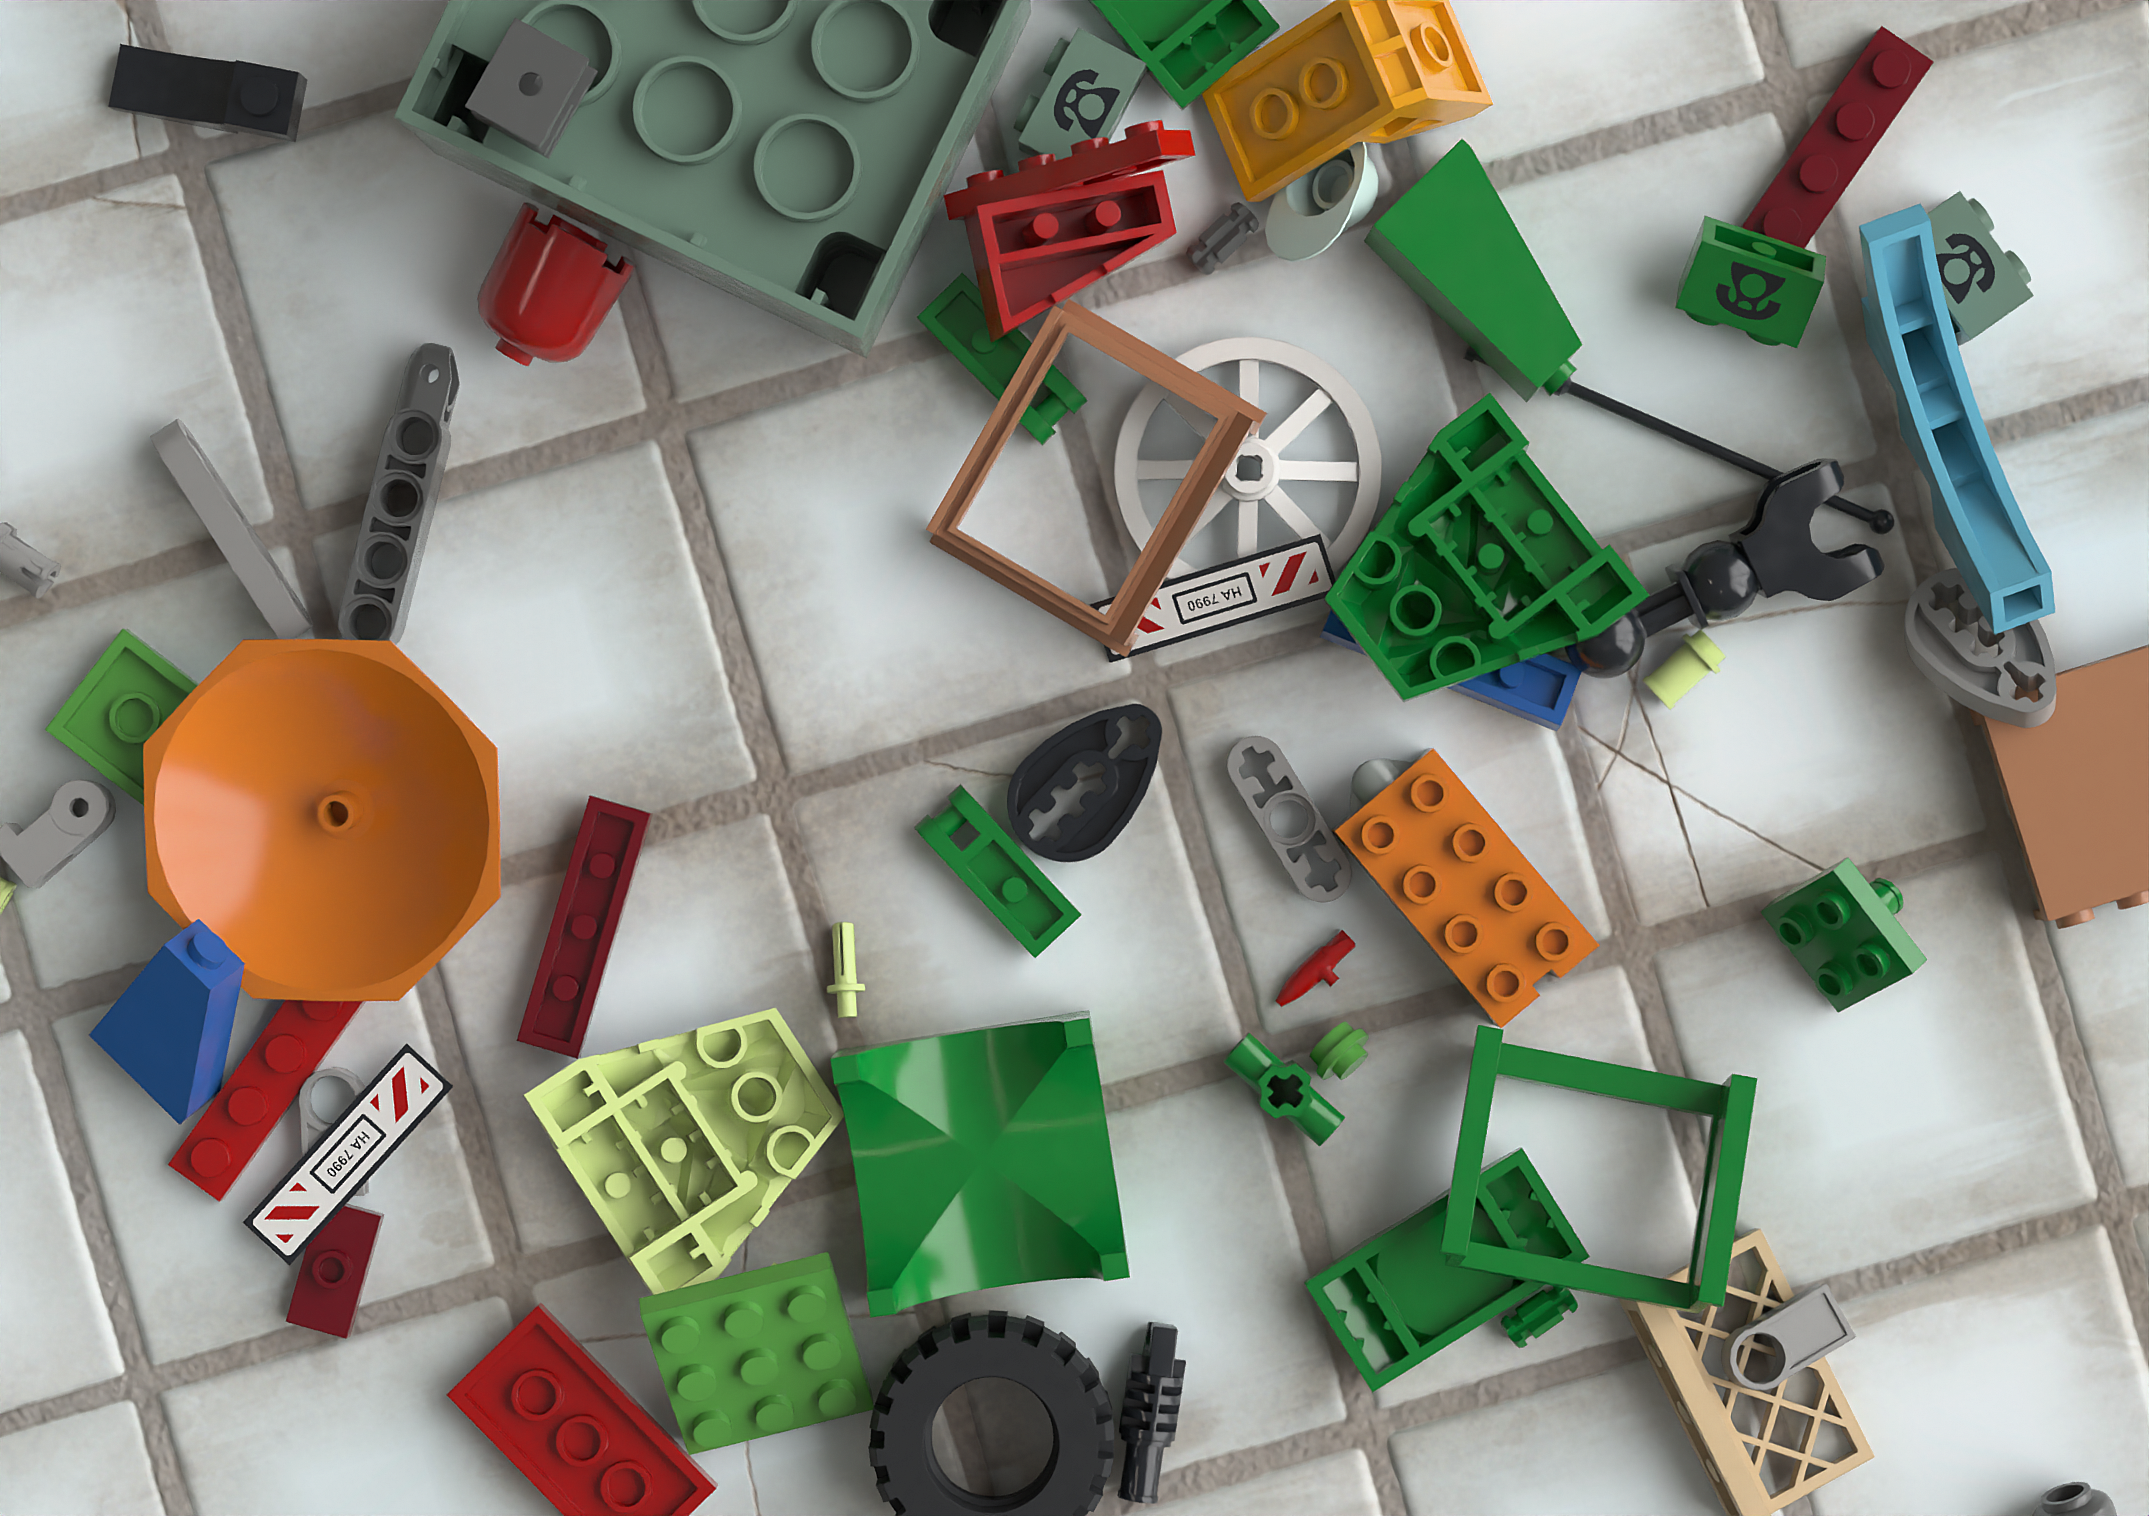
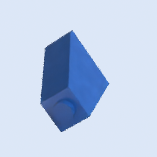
(177, 1021)

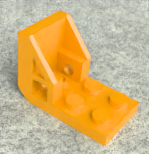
(1342, 80)

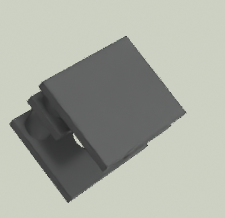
(531, 88)

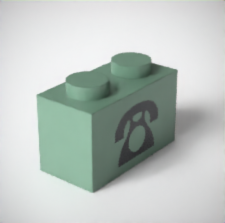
(1083, 98)
(1975, 273)

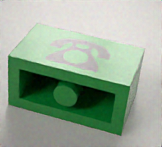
(1750, 283)

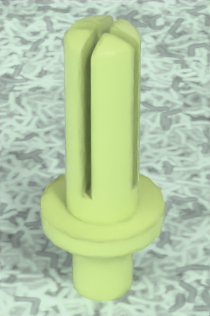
(845, 970)

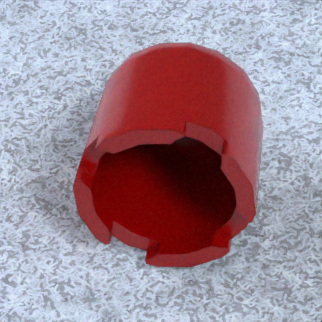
(549, 289)

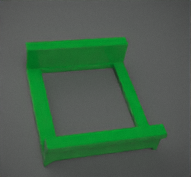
(1714, 1231)

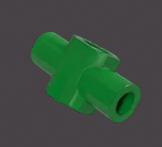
(1309, 1112)

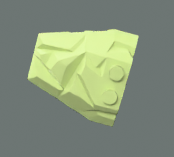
(688, 1139)

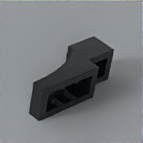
(209, 92)

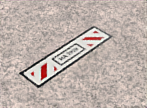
(1231, 594)
(348, 1154)

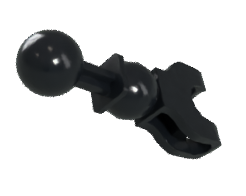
(1725, 576)

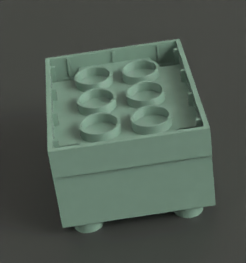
(742, 137)

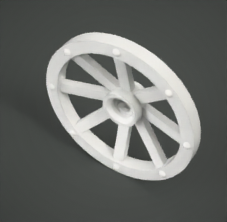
(1249, 352)

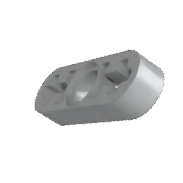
(1300, 867)

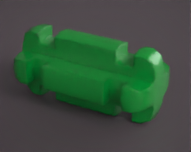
(1538, 1315)

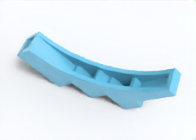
(1943, 426)

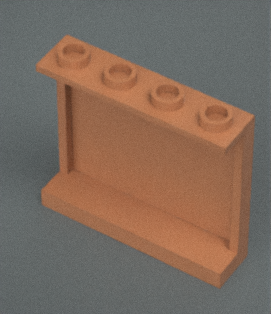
(2082, 788)

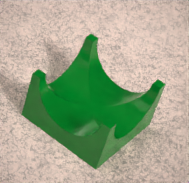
(981, 1160)

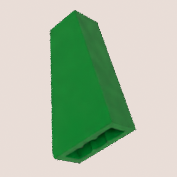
(1476, 272)

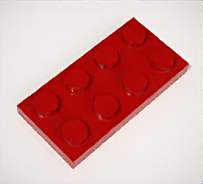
(577, 1427)

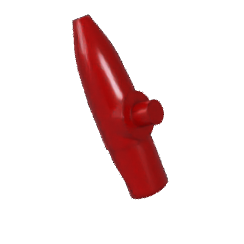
(1315, 968)

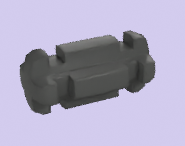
(1222, 238)

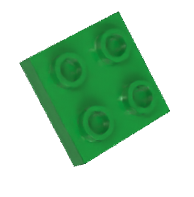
(1845, 933)

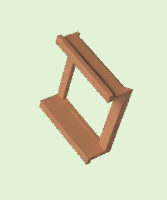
(1234, 423)

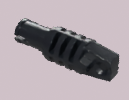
(1150, 1412)

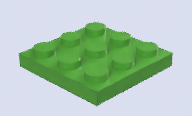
(757, 1353)

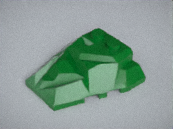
(1477, 565)

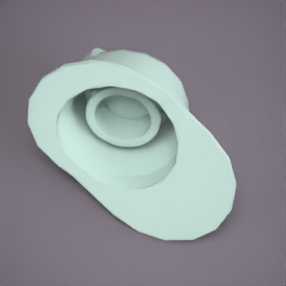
(1322, 205)

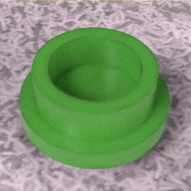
(1340, 1052)

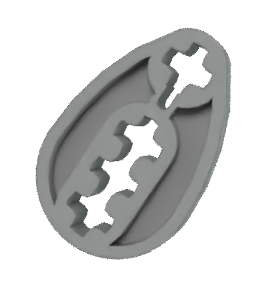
(1980, 680)

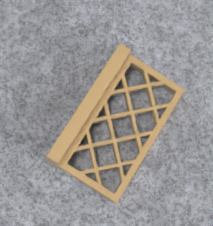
(1708, 1417)

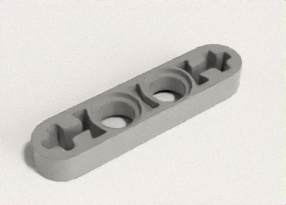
(231, 530)

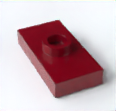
(336, 1272)

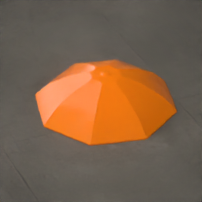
(323, 818)

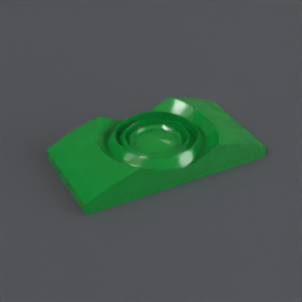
(1188, 41)
(1400, 1301)

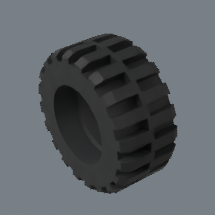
(1004, 1349)

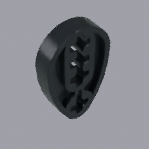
(1053, 765)

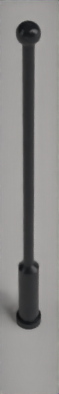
(1880, 521)

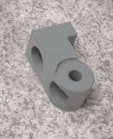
(76, 818)

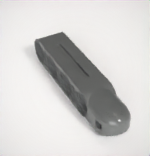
(416, 402)

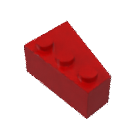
(1060, 242)

